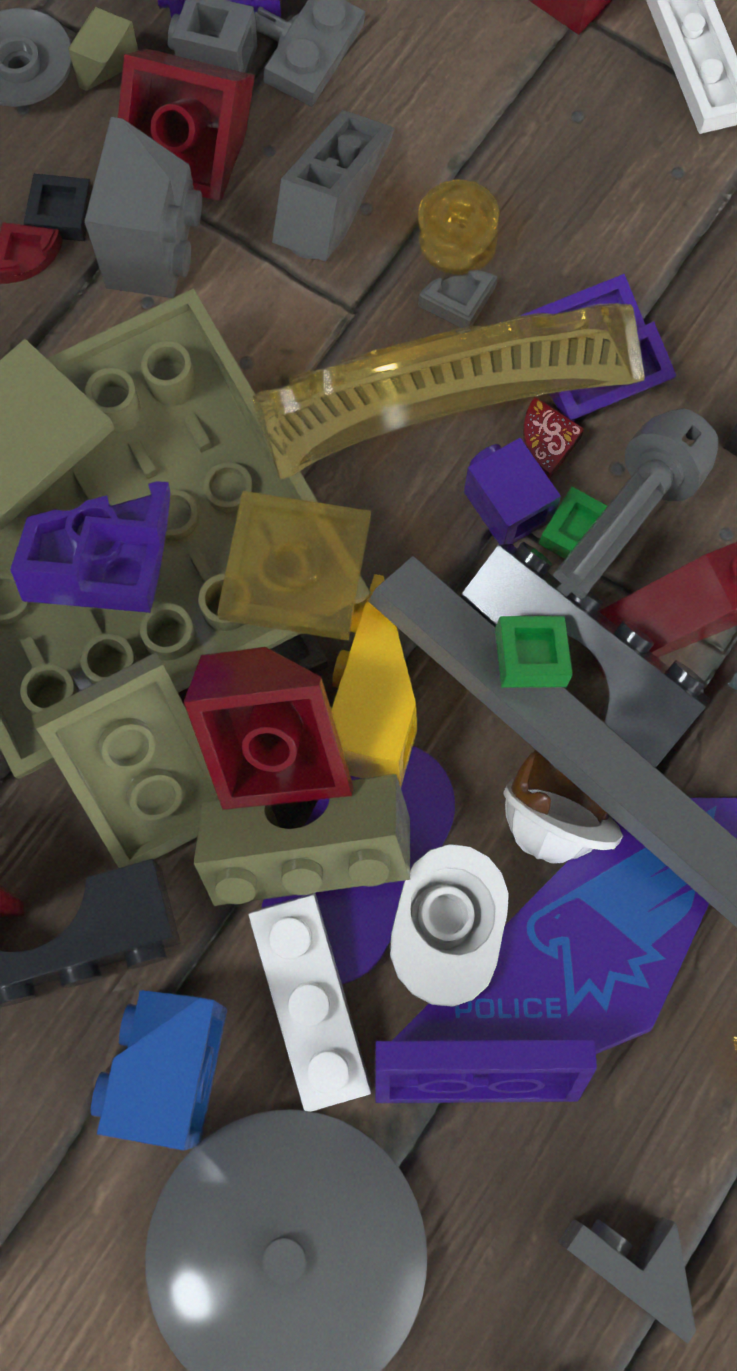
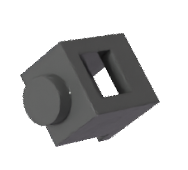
(215, 33)

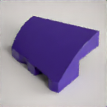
(95, 553)

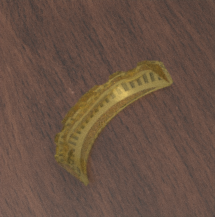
(445, 376)

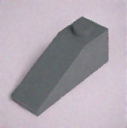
(328, 185)

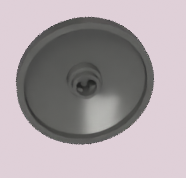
(286, 1249)

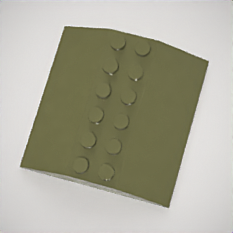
(179, 420)

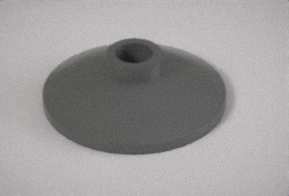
(31, 56)

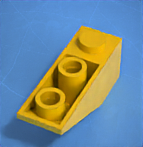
(374, 697)

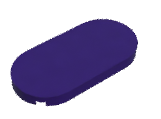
(363, 916)

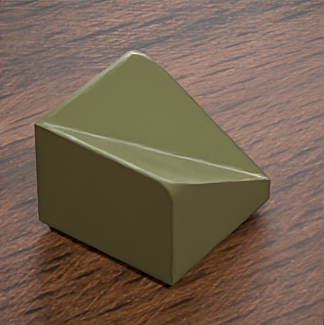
(100, 48)

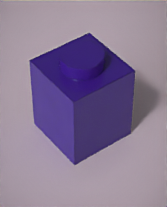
(510, 491)

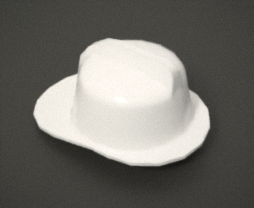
(449, 925)

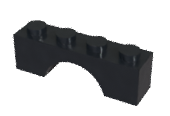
(647, 698)
(119, 919)

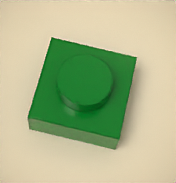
(571, 522)
(533, 651)

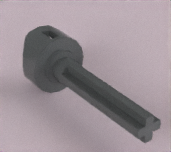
(659, 469)

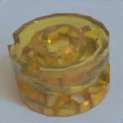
(449, 243)

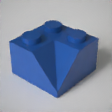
(166, 1074)

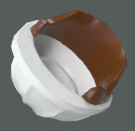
(554, 815)

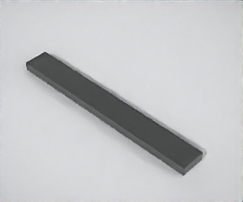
(566, 736)

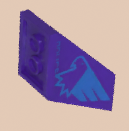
(570, 980)

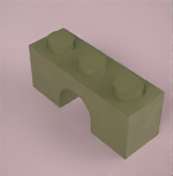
(352, 844)

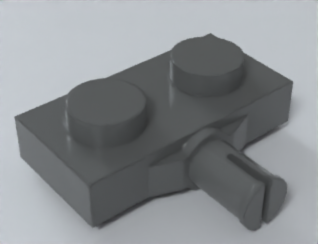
(309, 45)

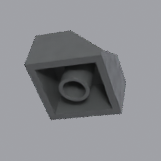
(141, 213)

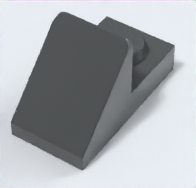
(651, 1280)

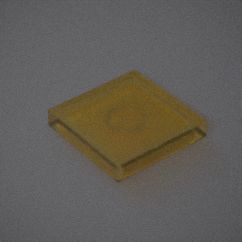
(294, 565)

